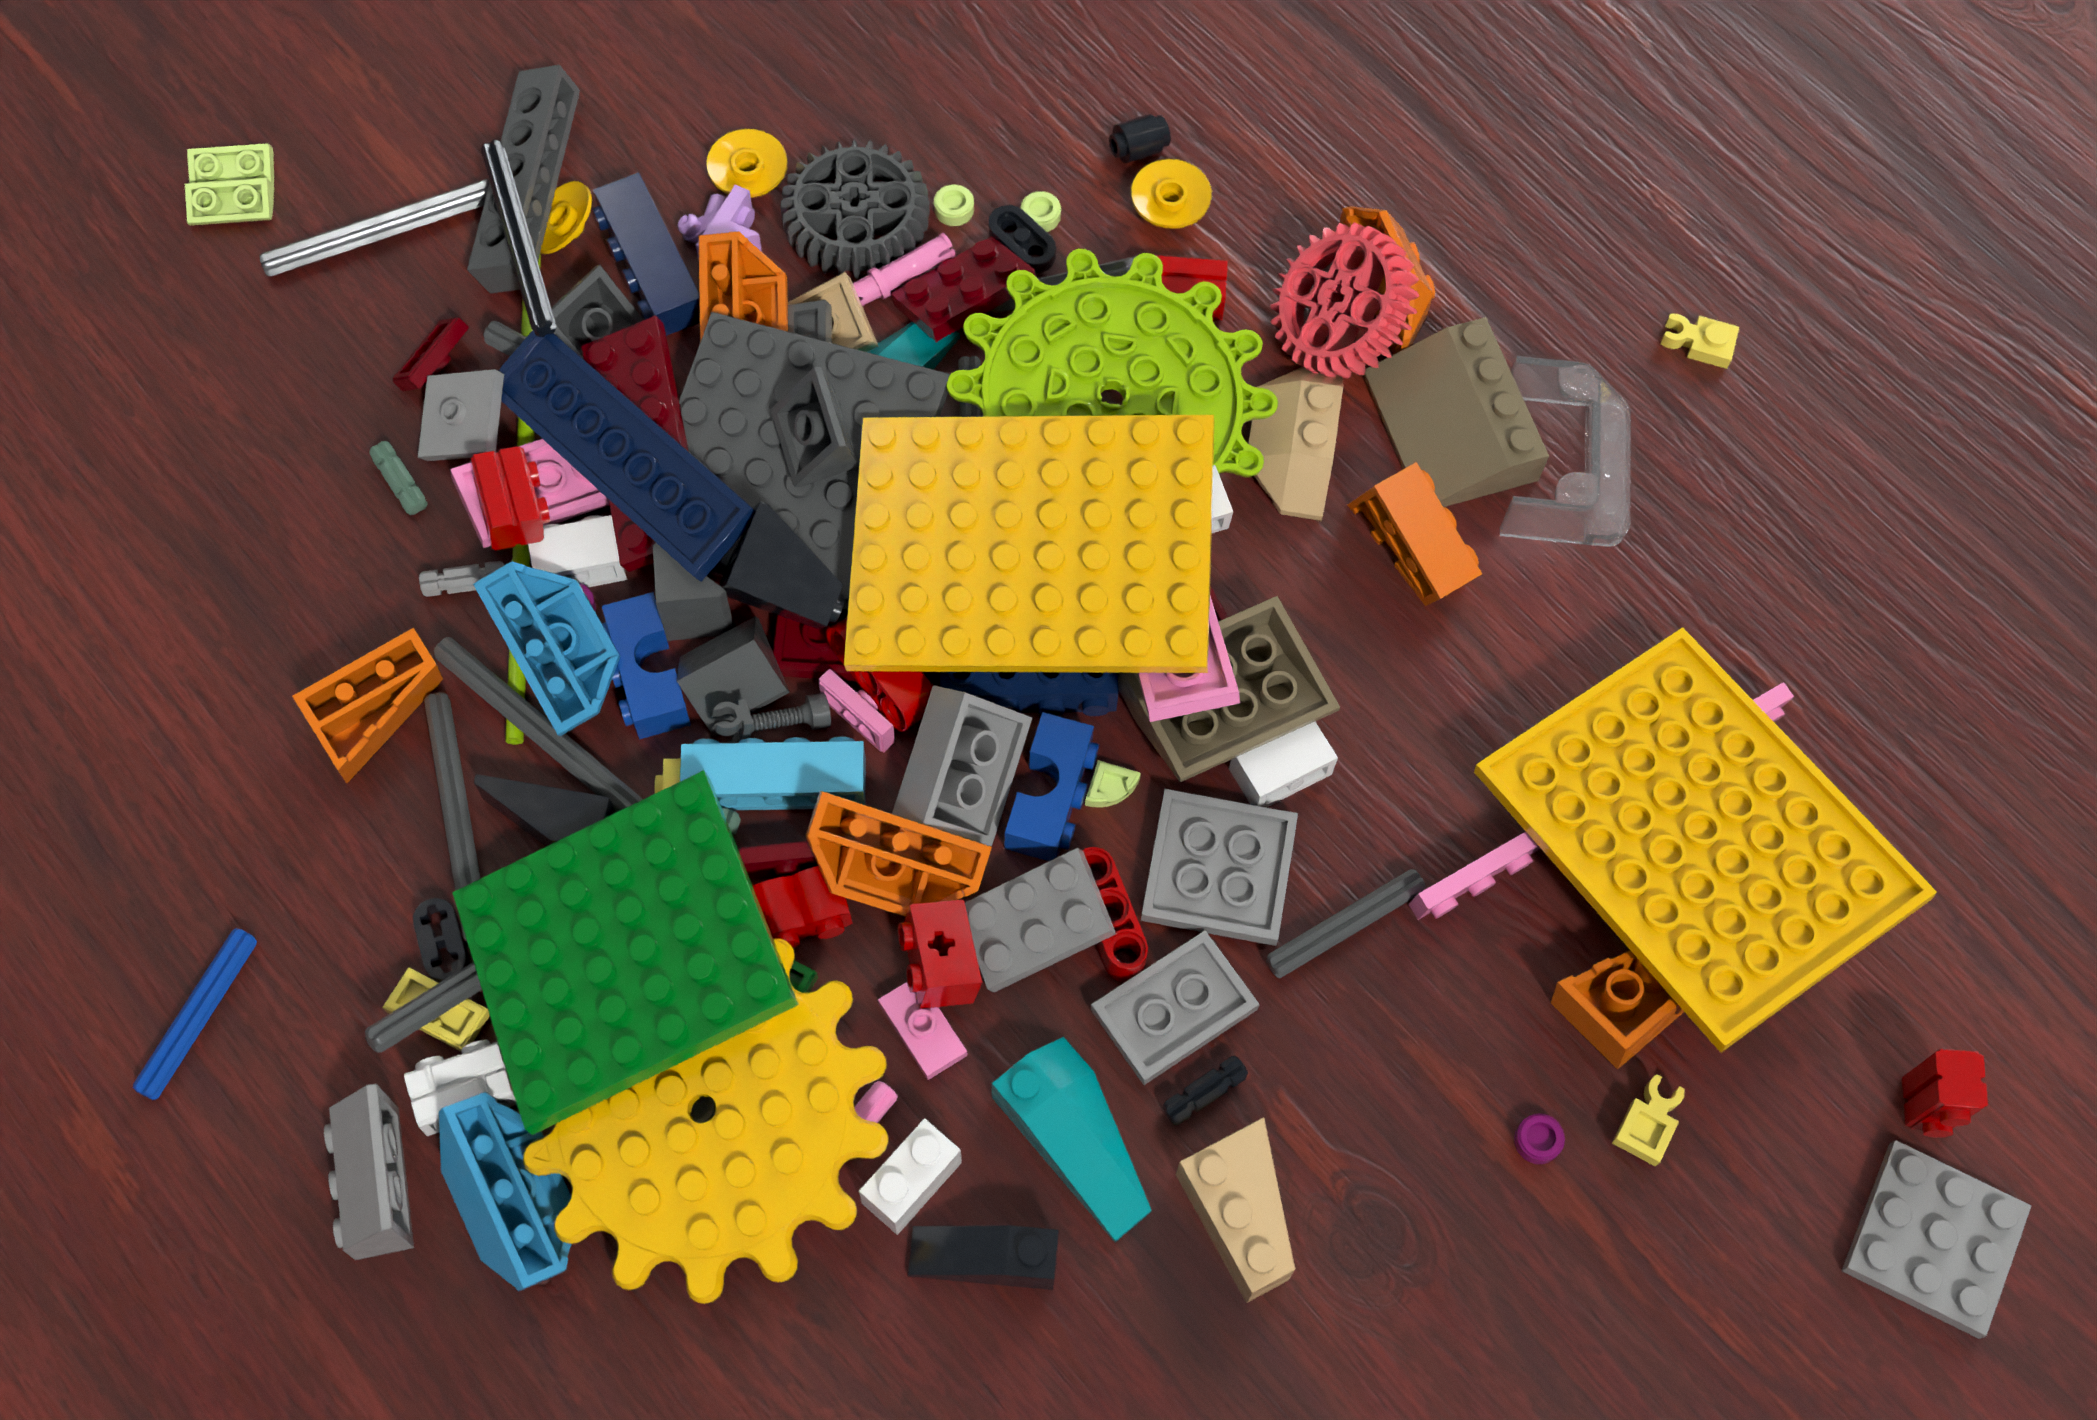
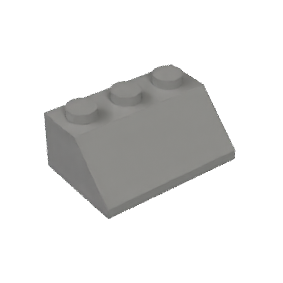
(962, 765)
(368, 1175)

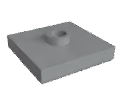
(460, 415)

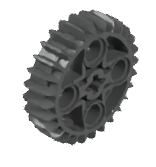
(854, 208)

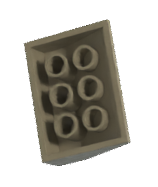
(1458, 414)
(1276, 689)

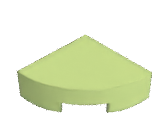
(1111, 785)

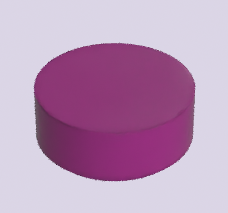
(1539, 1139)

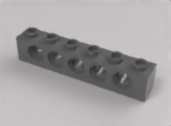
(535, 148)

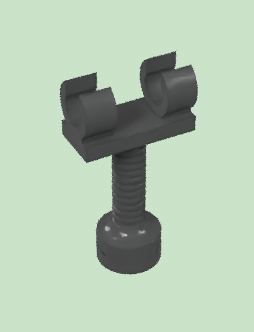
(813, 712)

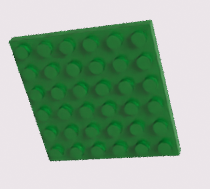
(621, 952)

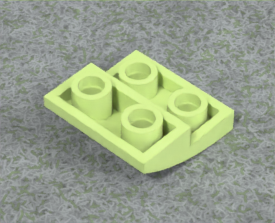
(230, 184)

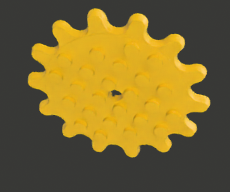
(729, 1182)

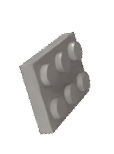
(1037, 920)
(1174, 1007)

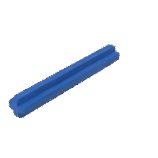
(194, 1014)

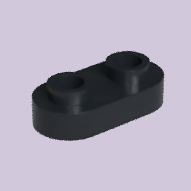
(1026, 239)

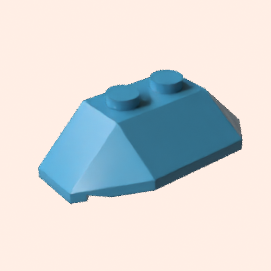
(552, 640)
(499, 1200)

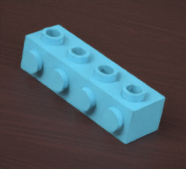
(778, 773)

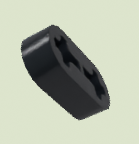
(431, 944)

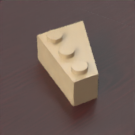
(1241, 1208)

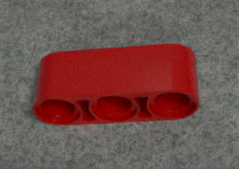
(898, 695)
(1127, 928)

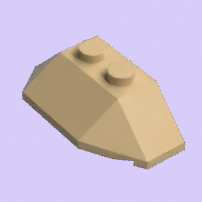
(1299, 442)

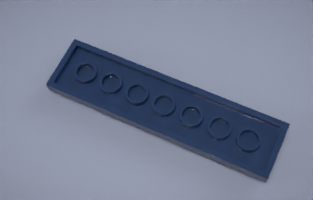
(624, 453)

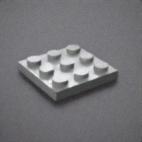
(1220, 867)
(1937, 1239)

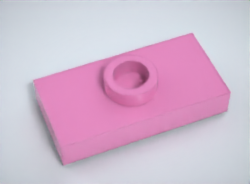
(857, 710)
(922, 1031)

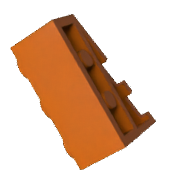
(1419, 533)
(369, 700)

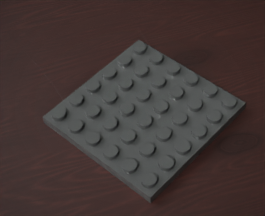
(731, 430)

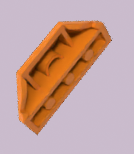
(740, 282)
(1424, 287)
(890, 858)

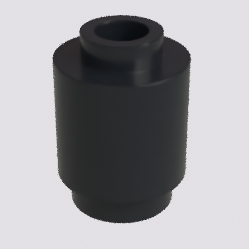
(1139, 138)

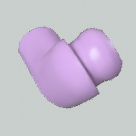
(692, 226)

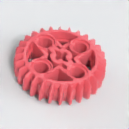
(1344, 300)

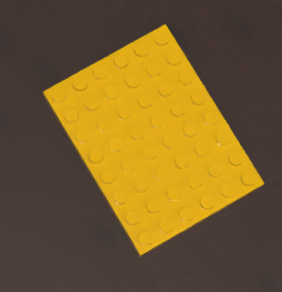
(1032, 544)
(1704, 837)

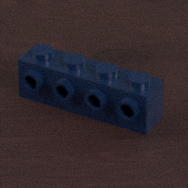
(647, 253)
(1040, 691)

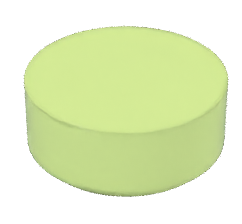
(954, 205)
(1043, 209)

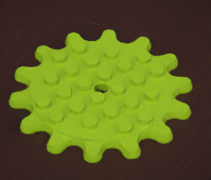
(1121, 336)

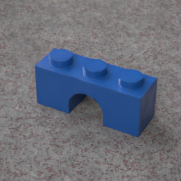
(653, 699)
(1041, 823)

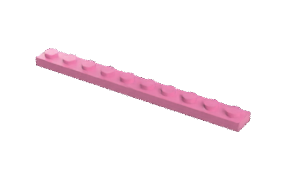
(1516, 853)

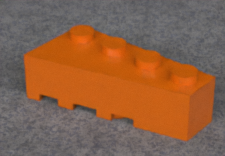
(1616, 1006)

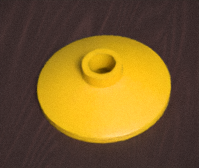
(747, 151)
(1171, 181)
(567, 216)

